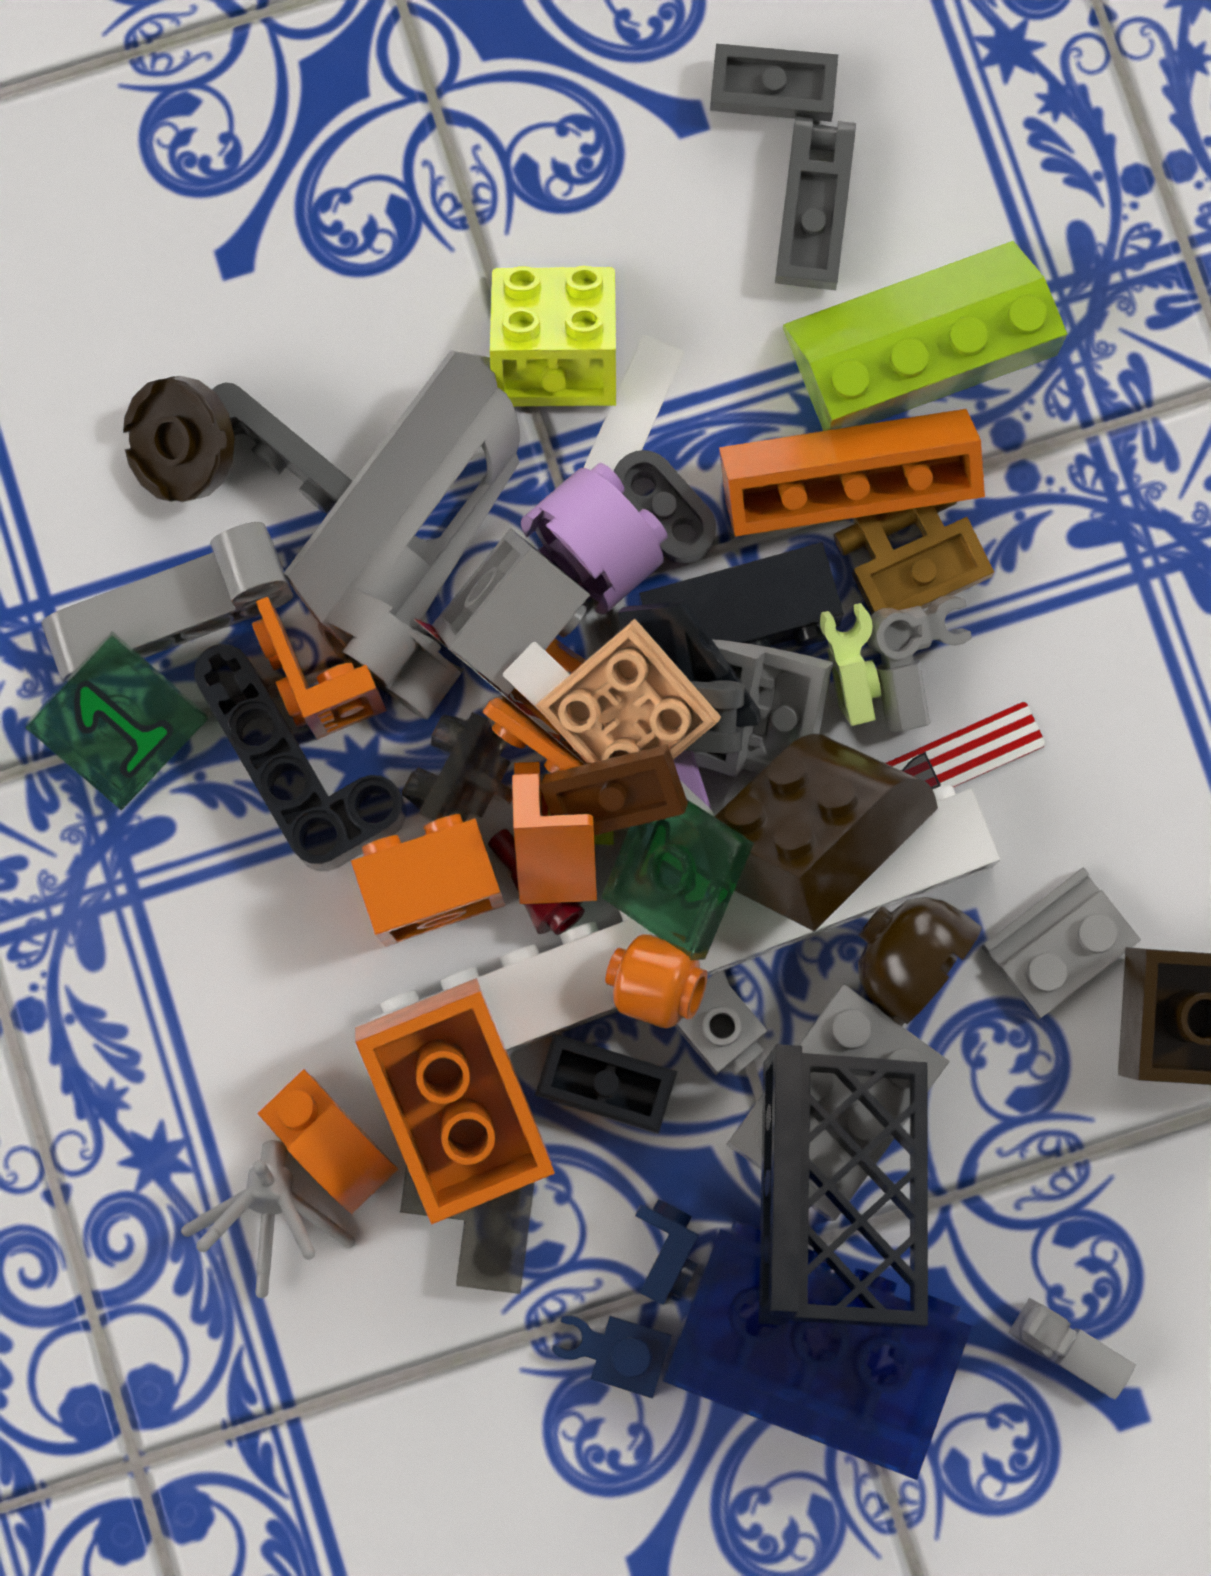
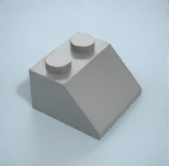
(507, 606)

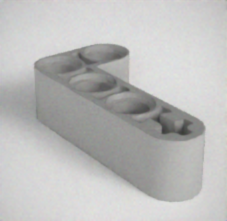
(175, 602)

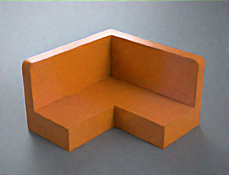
(551, 851)

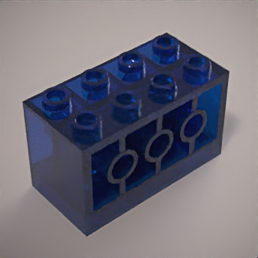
(822, 1394)

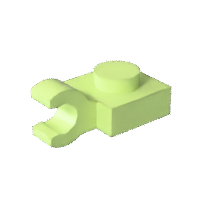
(853, 678)

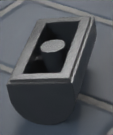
(606, 1083)

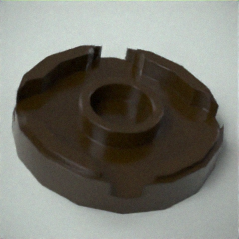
(179, 439)

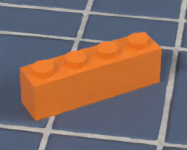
(852, 472)

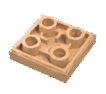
(628, 701)

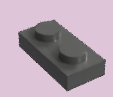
(773, 82)

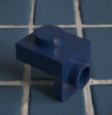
(672, 1267)

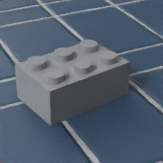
(851, 1029)

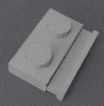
(1061, 943)

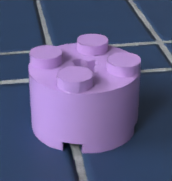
(597, 535)

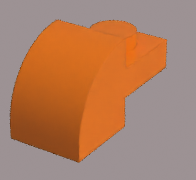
(327, 1142)

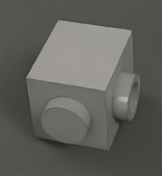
(723, 1029)

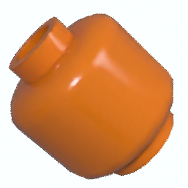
(655, 982)

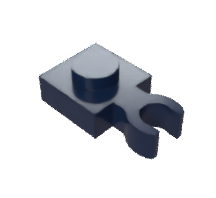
(625, 1355)

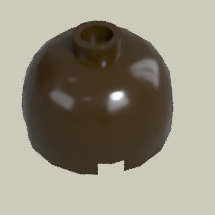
(912, 954)

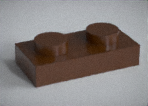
(618, 790)

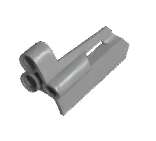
(366, 567)

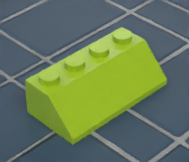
(926, 337)

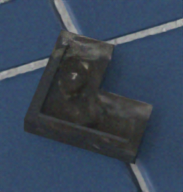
(492, 1238)

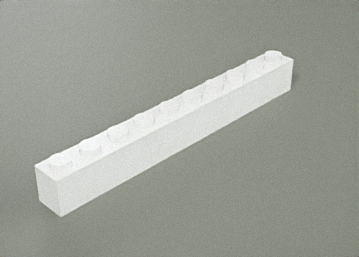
(567, 984)

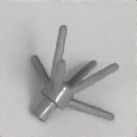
(267, 1193)

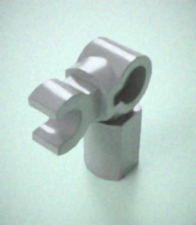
(897, 637)
(1076, 1350)

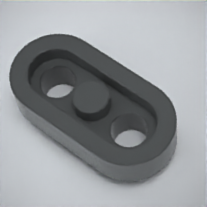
(671, 503)

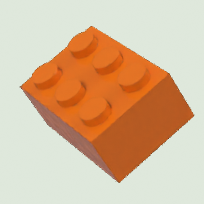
(453, 1101)

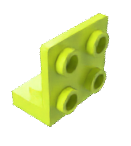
(554, 335)

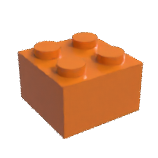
(426, 880)

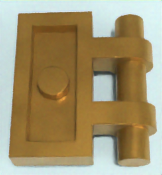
(920, 571)

